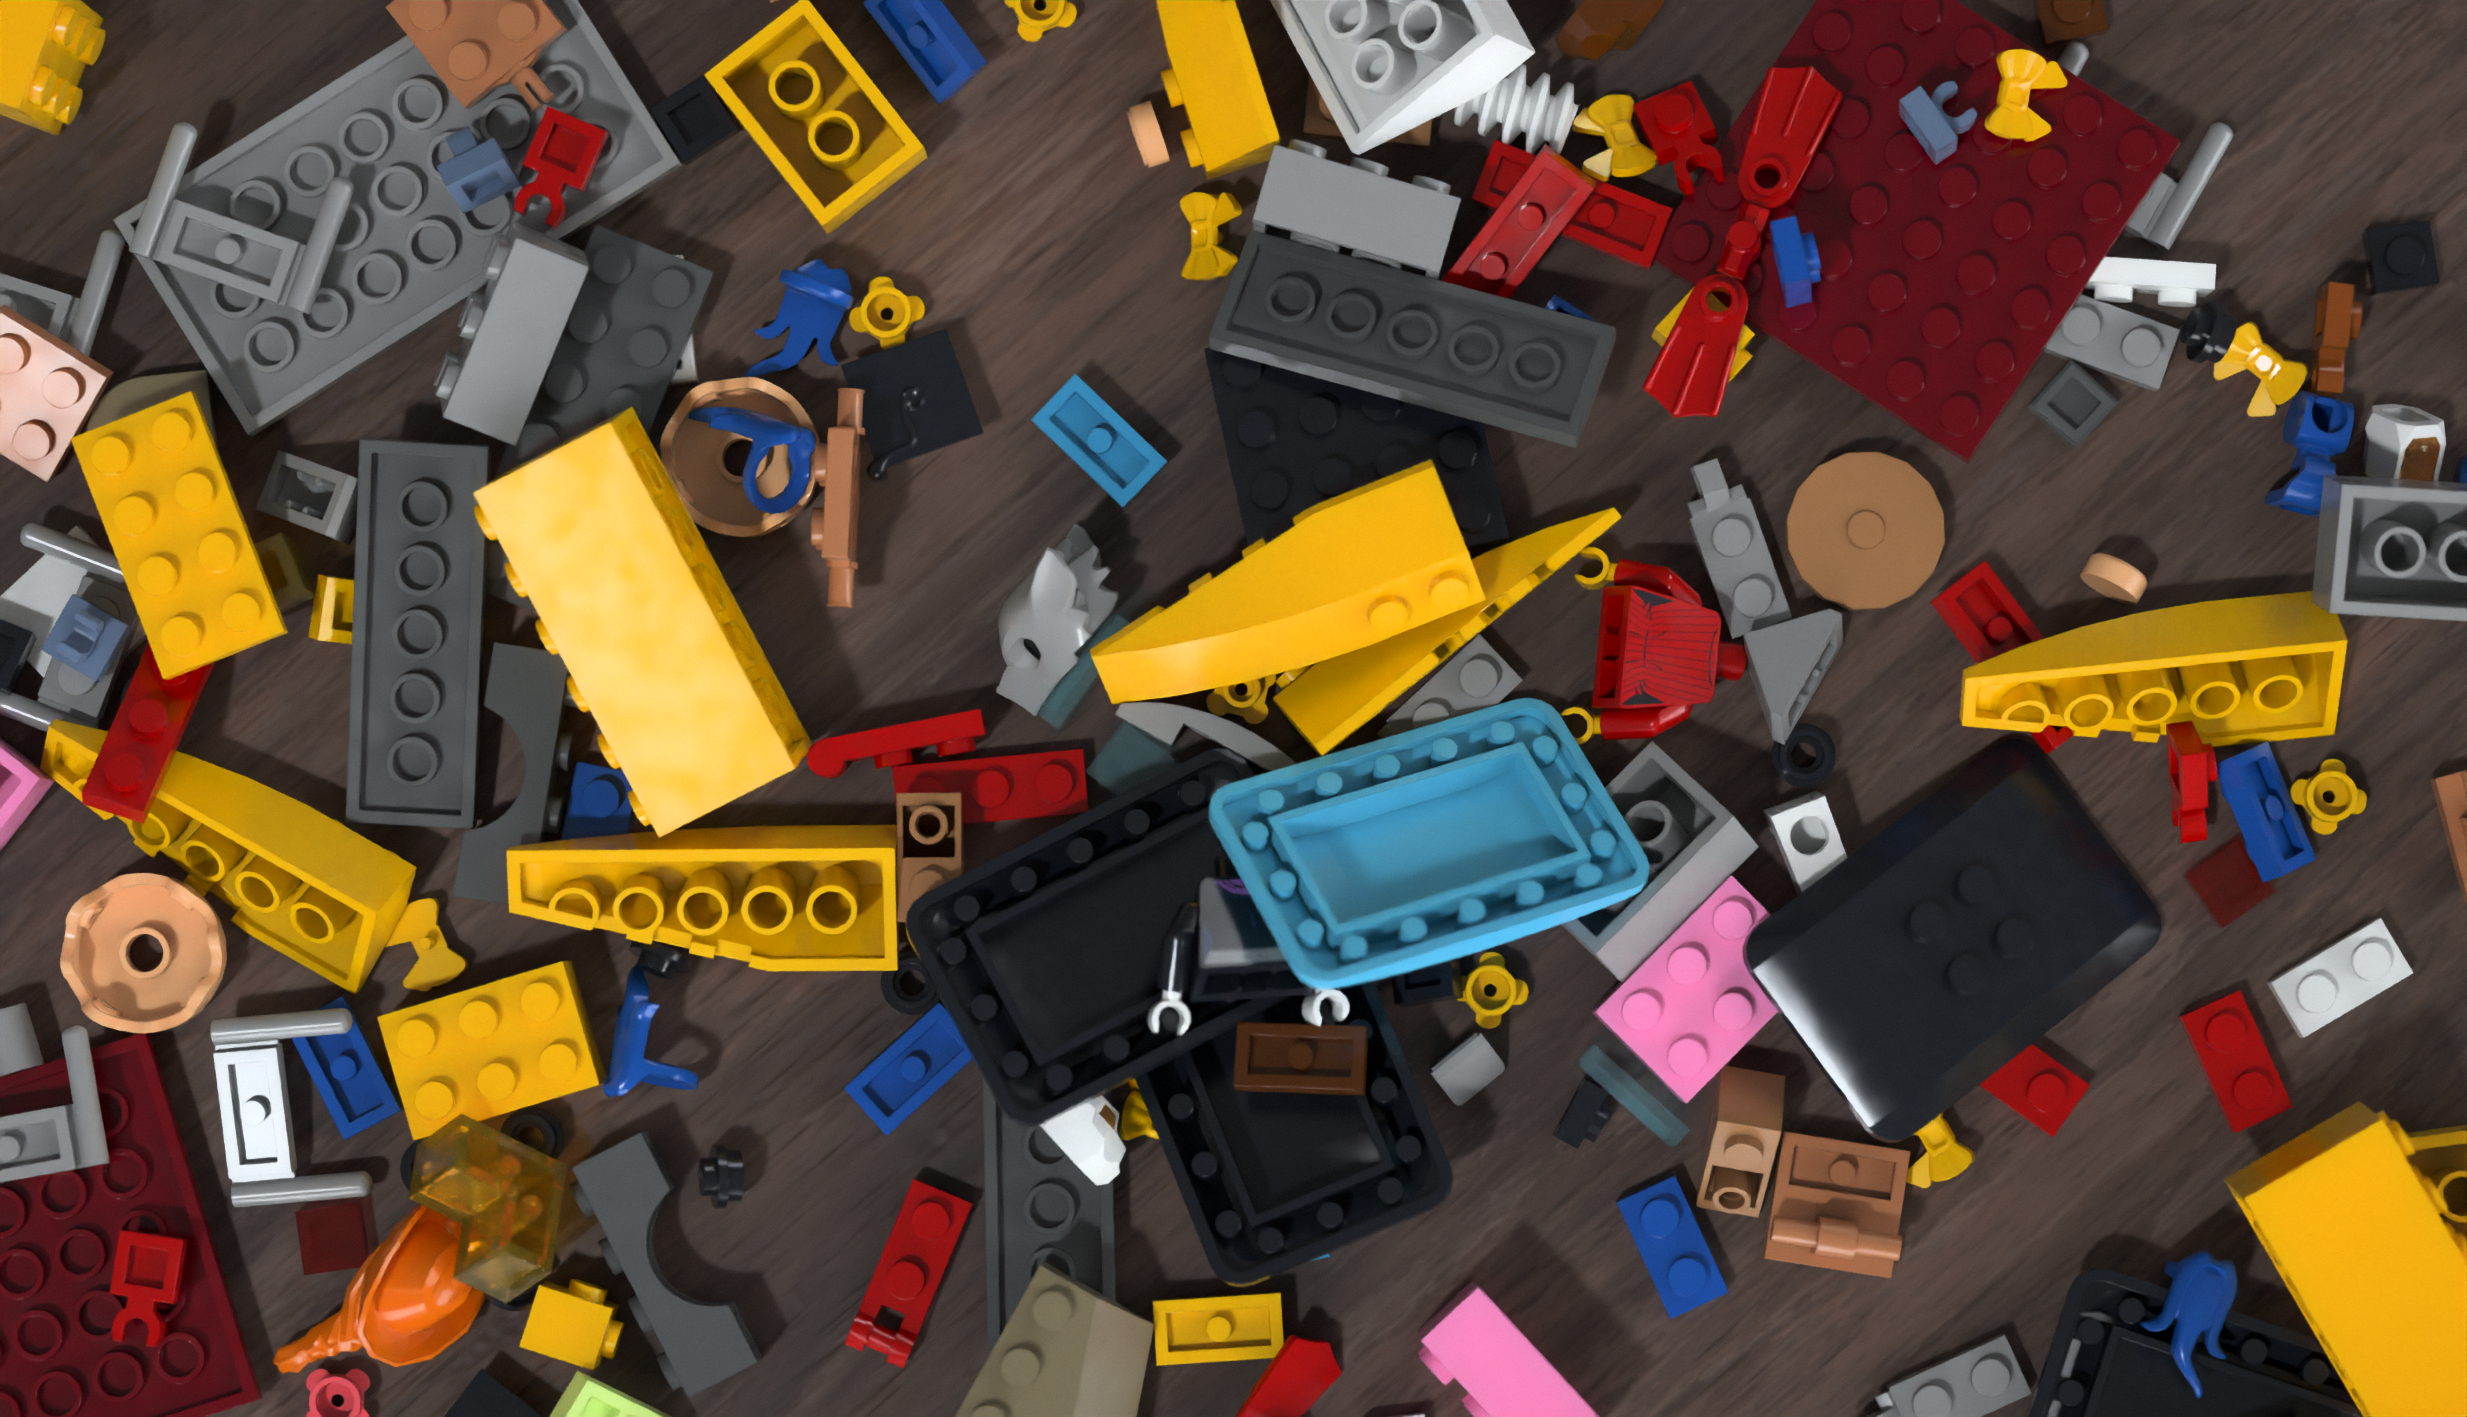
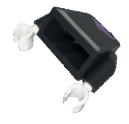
(1227, 952)

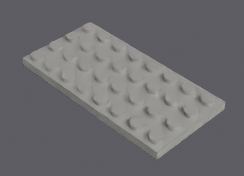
(404, 241)

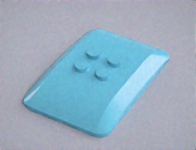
(1428, 844)

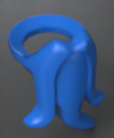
(812, 310)
(765, 432)
(626, 1059)
(2199, 1302)

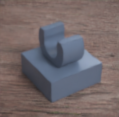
(1931, 124)
(476, 171)
(86, 638)

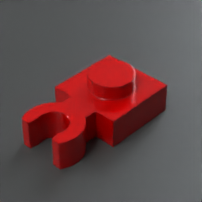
(1680, 131)
(563, 156)
(2189, 771)
(147, 1272)

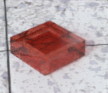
(2228, 884)
(332, 1238)

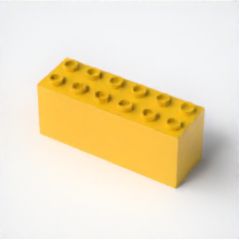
(642, 623)
(2367, 1261)

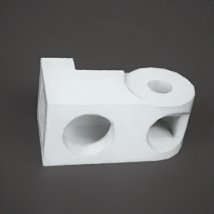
(1806, 837)

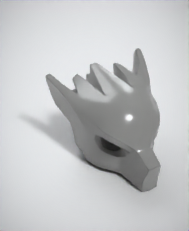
(1053, 619)

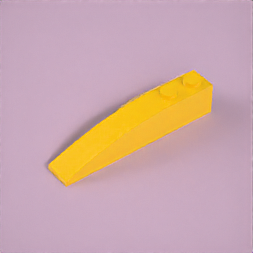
(1217, 85)
(1317, 591)
(2227, 665)
(1349, 690)
(272, 859)
(731, 892)

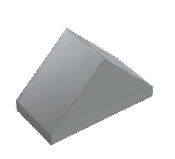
(311, 496)
(1790, 664)

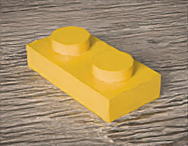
(1217, 1328)

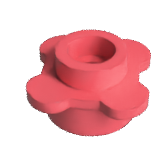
(326, 1385)

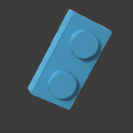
(1099, 441)

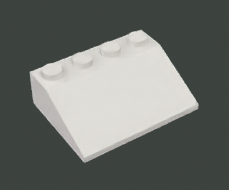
(1401, 60)

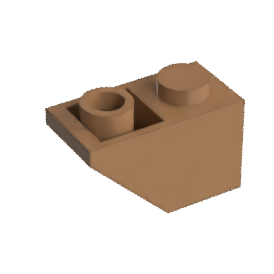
(927, 844)
(1741, 1141)

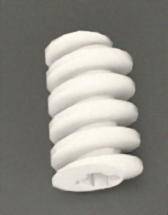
(1523, 110)

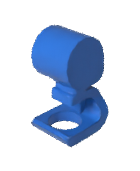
(2318, 430)

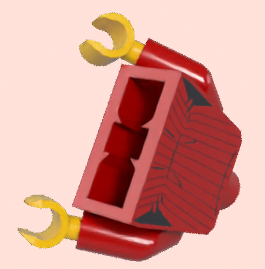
(1652, 651)

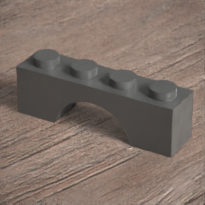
(534, 699)
(699, 1337)

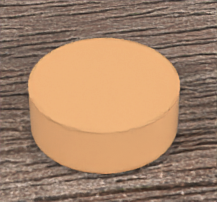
(1148, 134)
(2114, 578)

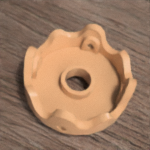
(696, 455)
(99, 962)

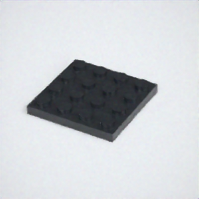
(1313, 439)

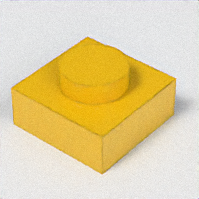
(332, 609)

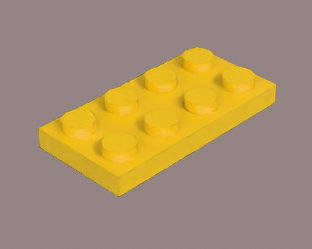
(179, 535)

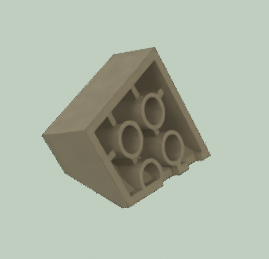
(1063, 1355)

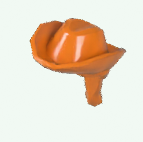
(399, 1301)

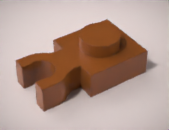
(2335, 323)

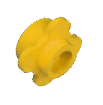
(1034, 22)
(881, 296)
(1250, 705)
(2346, 800)
(1508, 990)

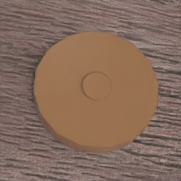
(1864, 531)

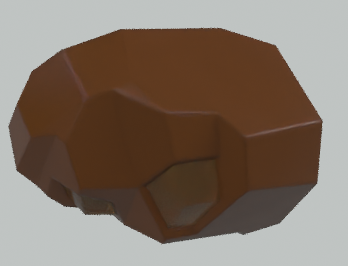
(1605, 27)

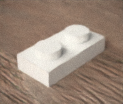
(2174, 281)
(2340, 977)

